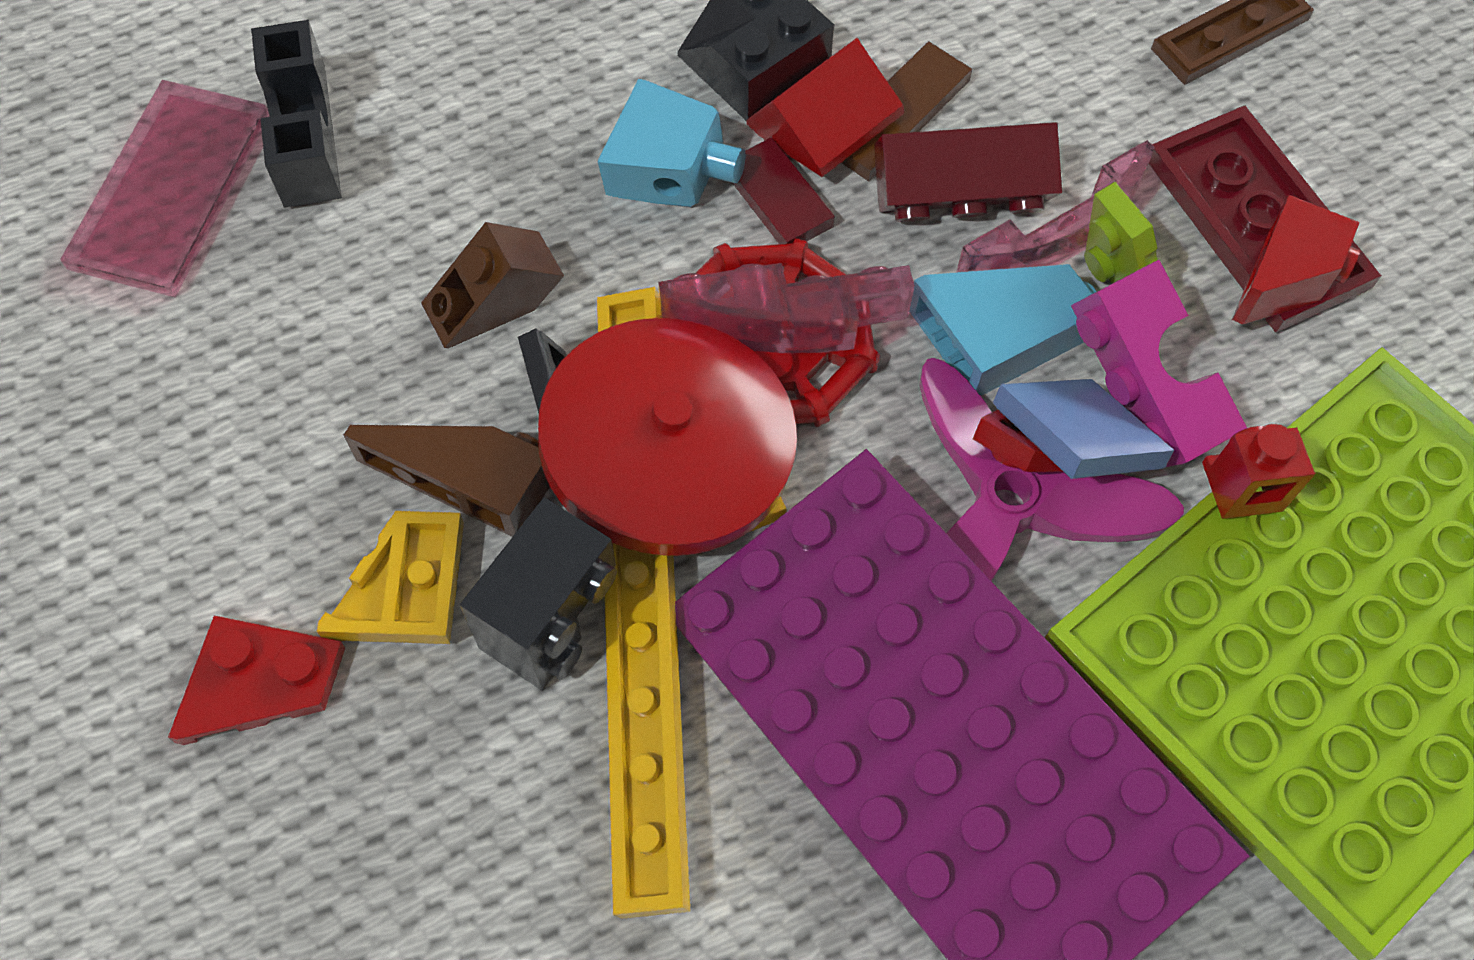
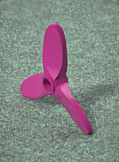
(1053, 503)

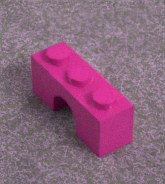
(1125, 332)

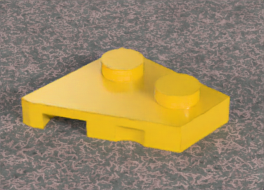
(404, 585)

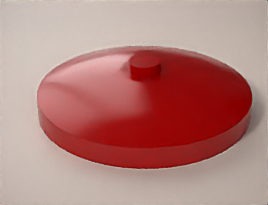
(666, 436)

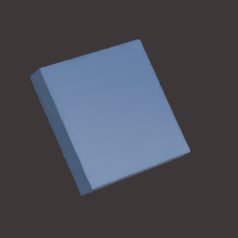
(1082, 428)

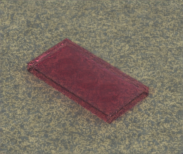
(166, 188)

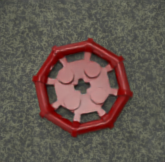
(797, 369)

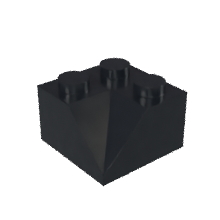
(756, 48)
(534, 591)

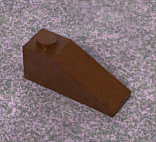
(465, 467)

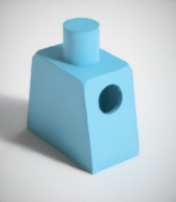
(666, 149)

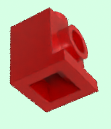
(1257, 458)

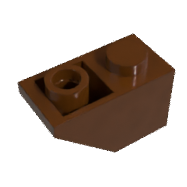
(491, 282)

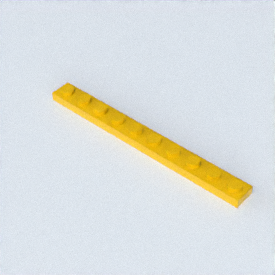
(644, 709)

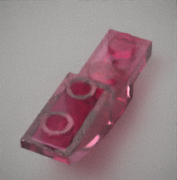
(791, 317)

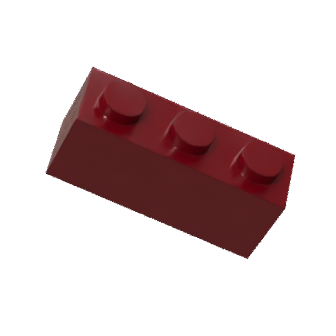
(968, 170)

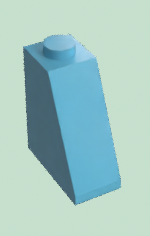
(999, 319)

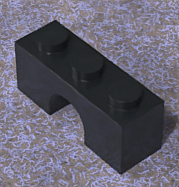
(299, 125)

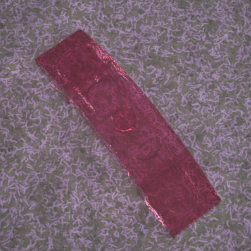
(1059, 238)

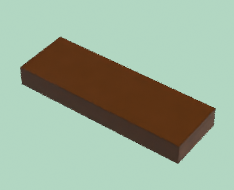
(1226, 34)
(924, 89)

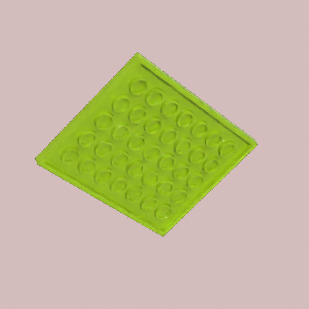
(1317, 657)

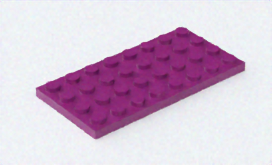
(950, 734)

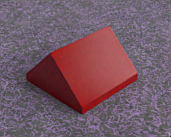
(830, 110)

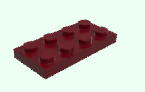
(1232, 188)

